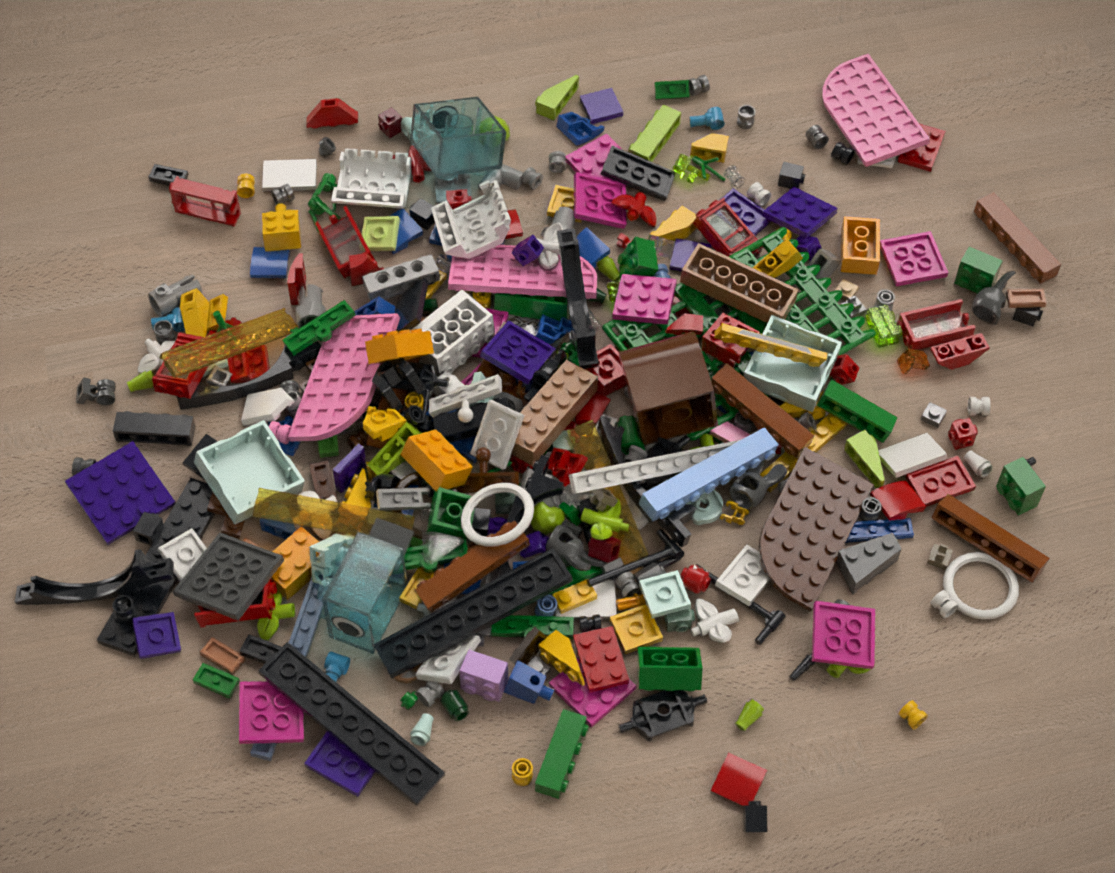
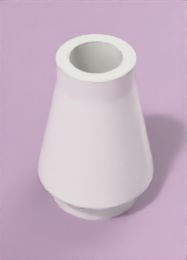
(979, 465)

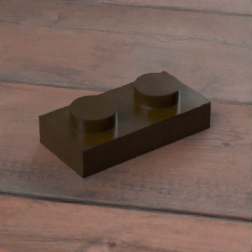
(528, 647)

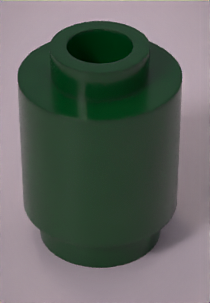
(455, 704)

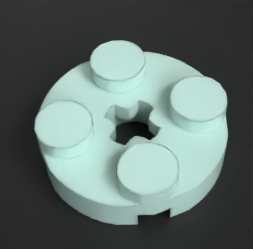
(712, 510)

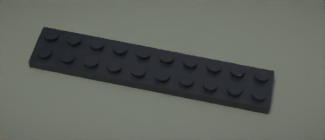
(187, 513)
(472, 613)
(352, 723)

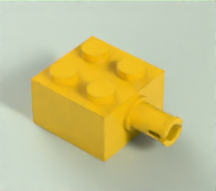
(281, 229)

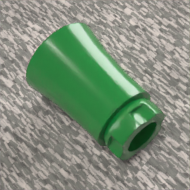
(631, 434)

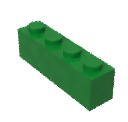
(532, 306)
(857, 411)
(561, 753)

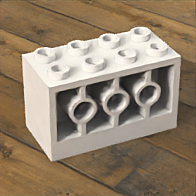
(456, 332)

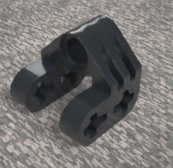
(390, 374)

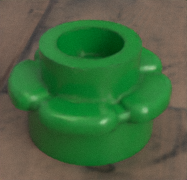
(409, 700)

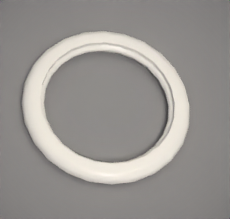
(507, 537)
(972, 612)

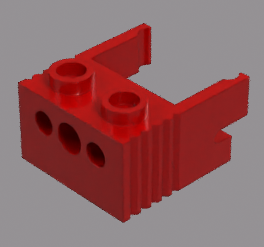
(725, 352)
(609, 371)

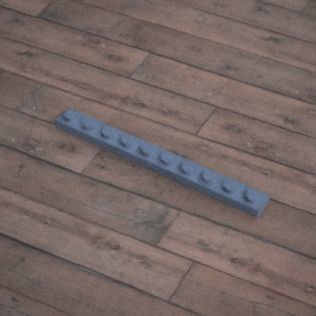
(301, 640)

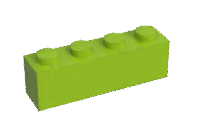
(656, 133)

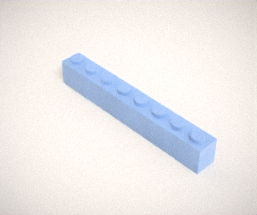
(708, 474)

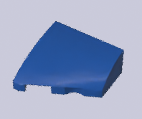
(552, 330)

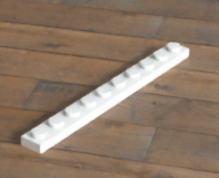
(642, 469)

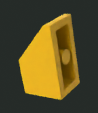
(710, 147)

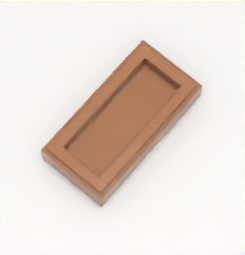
(1025, 298)
(222, 656)

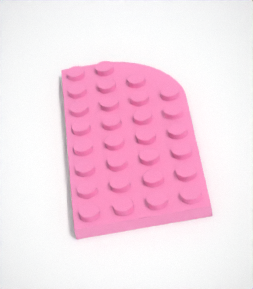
(870, 112)
(501, 273)
(340, 379)

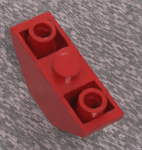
(331, 113)
(960, 352)

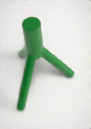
(704, 164)

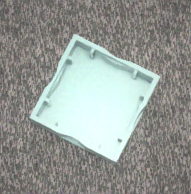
(790, 380)
(244, 464)

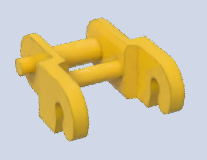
(729, 519)

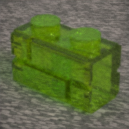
(883, 322)

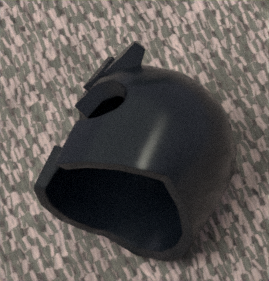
(381, 481)

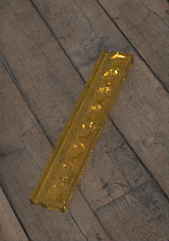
(228, 343)
(588, 443)
(323, 513)

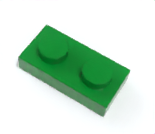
(671, 89)
(216, 680)

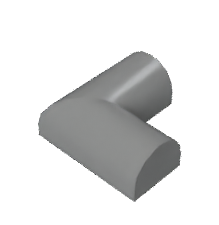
(506, 175)

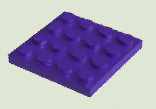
(119, 492)

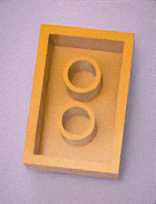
(860, 245)
(399, 345)
(436, 460)
(296, 568)

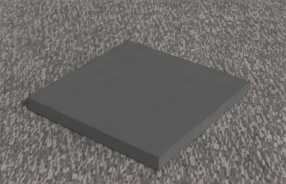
(228, 576)

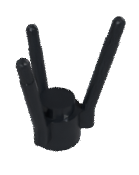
(427, 424)

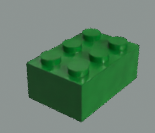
(669, 668)

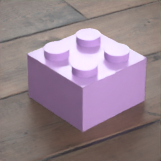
(483, 676)

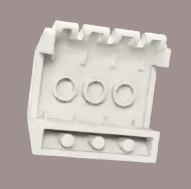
(373, 180)
(475, 225)

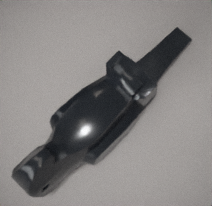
(545, 373)

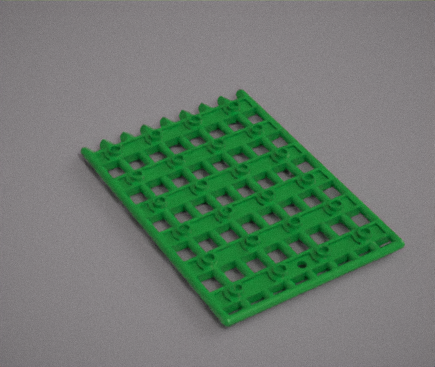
(799, 275)

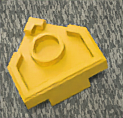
(382, 423)

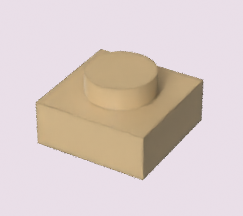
(848, 289)

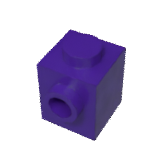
(527, 250)

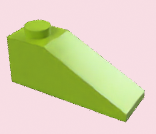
(555, 98)
(864, 453)
(389, 455)

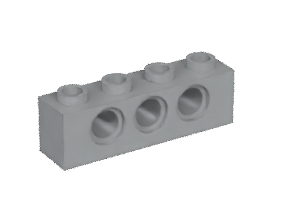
(400, 278)

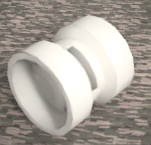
(758, 194)
(978, 406)
(944, 603)

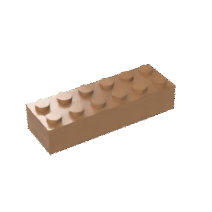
(738, 284)
(553, 410)

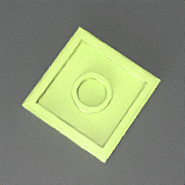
(381, 232)

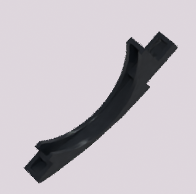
(582, 329)
(281, 371)
(539, 488)
(674, 521)
(137, 574)

